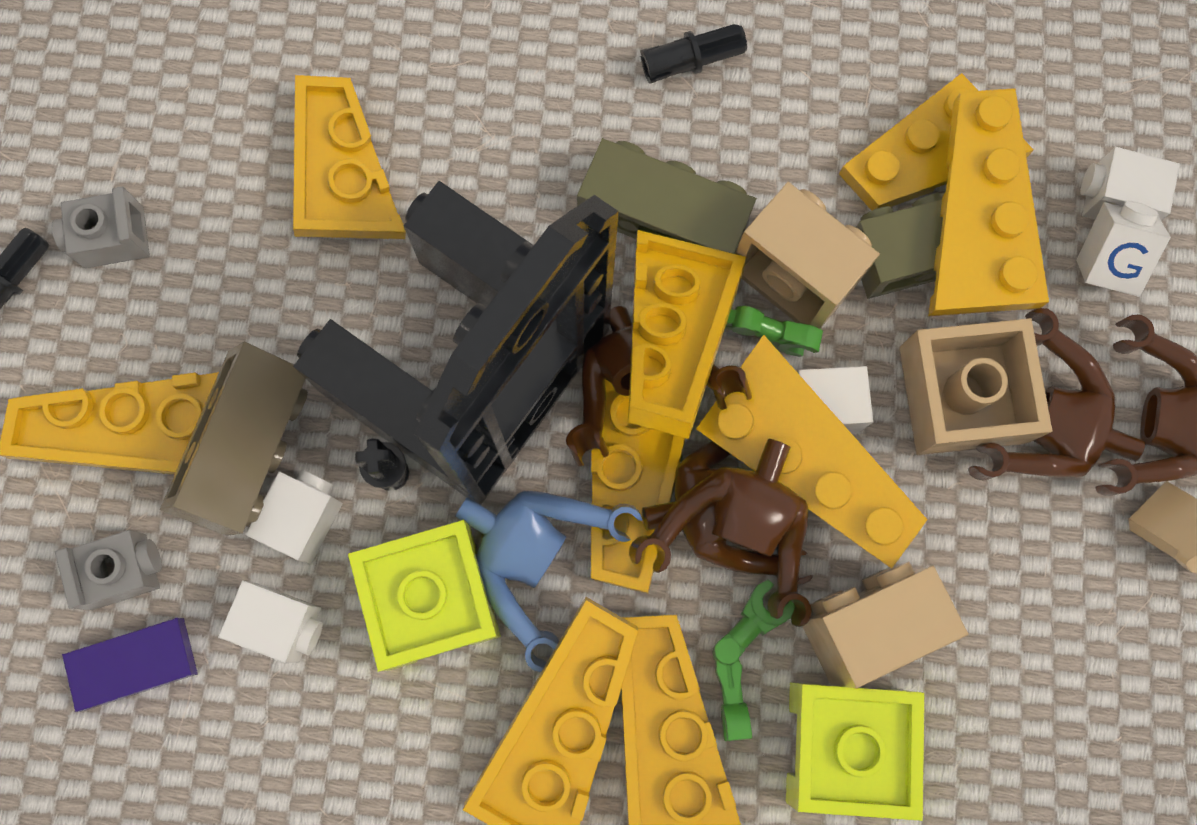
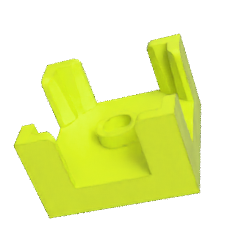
(423, 595)
(857, 751)

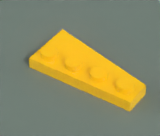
(989, 224)
(676, 328)
(112, 427)
(824, 458)
(634, 473)
(560, 731)
(668, 740)

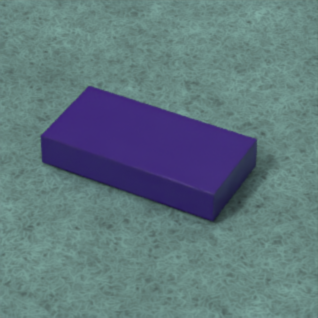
(129, 664)

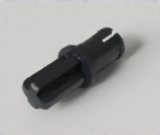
(692, 52)
(18, 260)
(382, 465)

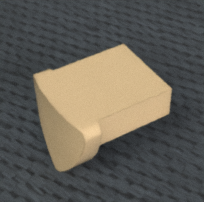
(1169, 524)

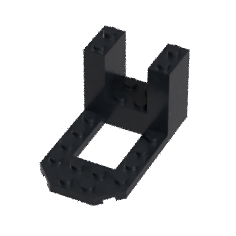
(514, 347)

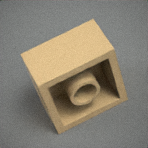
(803, 256)
(974, 386)
(883, 627)

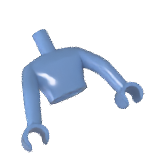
(522, 545)

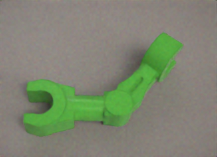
(785, 335)
(728, 669)

